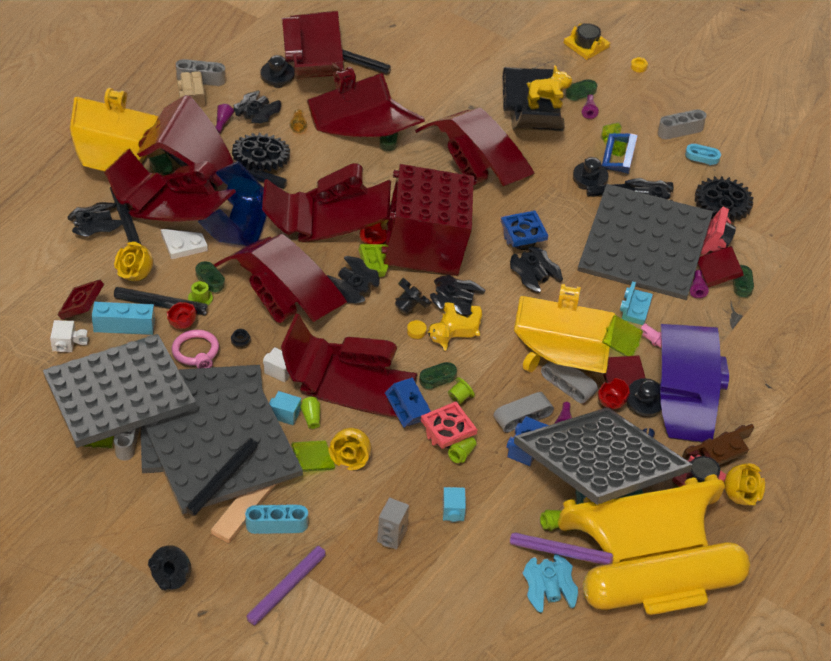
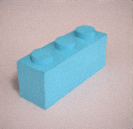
(123, 318)

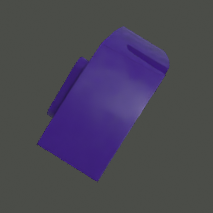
(691, 380)

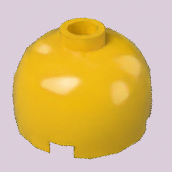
(133, 262)
(350, 448)
(744, 484)

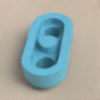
(703, 154)

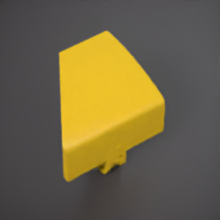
(107, 129)
(564, 331)

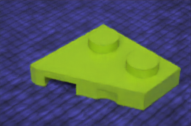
(373, 258)

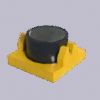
(586, 40)

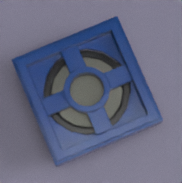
(523, 230)

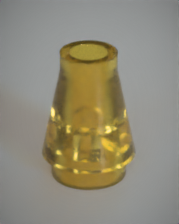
(298, 122)

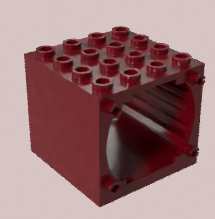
(429, 220)

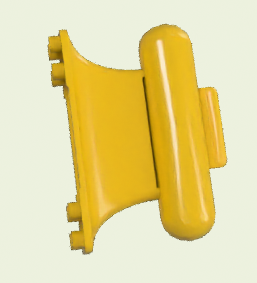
(656, 548)

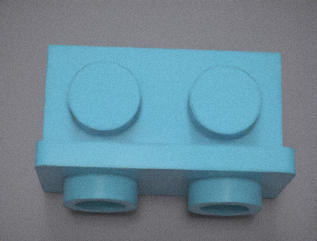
(636, 306)

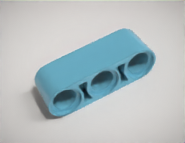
(276, 519)

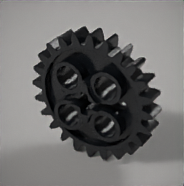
(261, 152)
(724, 193)

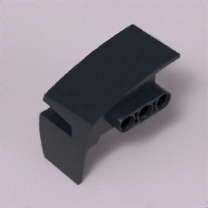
(516, 101)

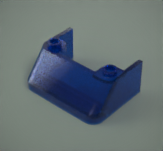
(246, 216)

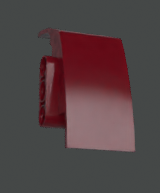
(313, 44)
(480, 144)
(170, 197)
(332, 209)
(287, 276)
(344, 373)

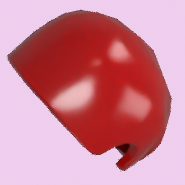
(373, 234)
(182, 315)
(614, 394)

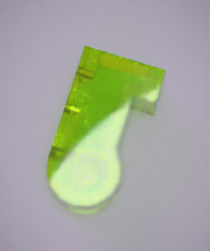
(619, 147)

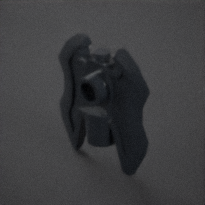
(256, 109)
(653, 188)
(94, 219)
(535, 266)
(356, 281)
(457, 292)

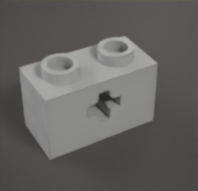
(393, 523)

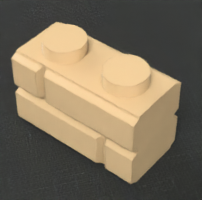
(192, 85)

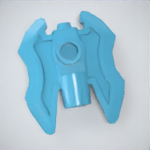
(550, 579)

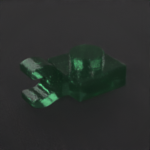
(161, 164)

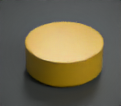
(639, 65)
(416, 329)
(531, 362)

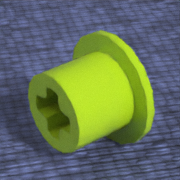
(200, 293)
(461, 391)

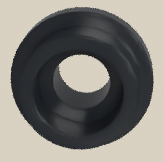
(240, 338)

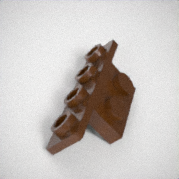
(724, 447)

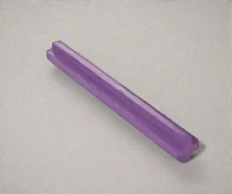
(561, 548)
(286, 585)

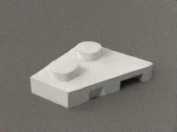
(183, 243)

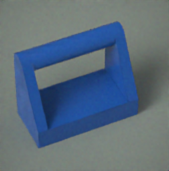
(620, 167)

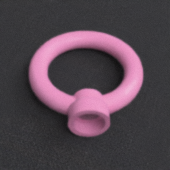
(201, 360)

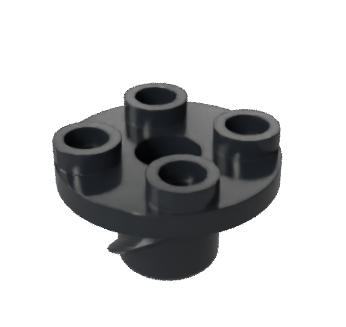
(277, 72)
(590, 173)
(410, 298)
(645, 397)
(170, 567)

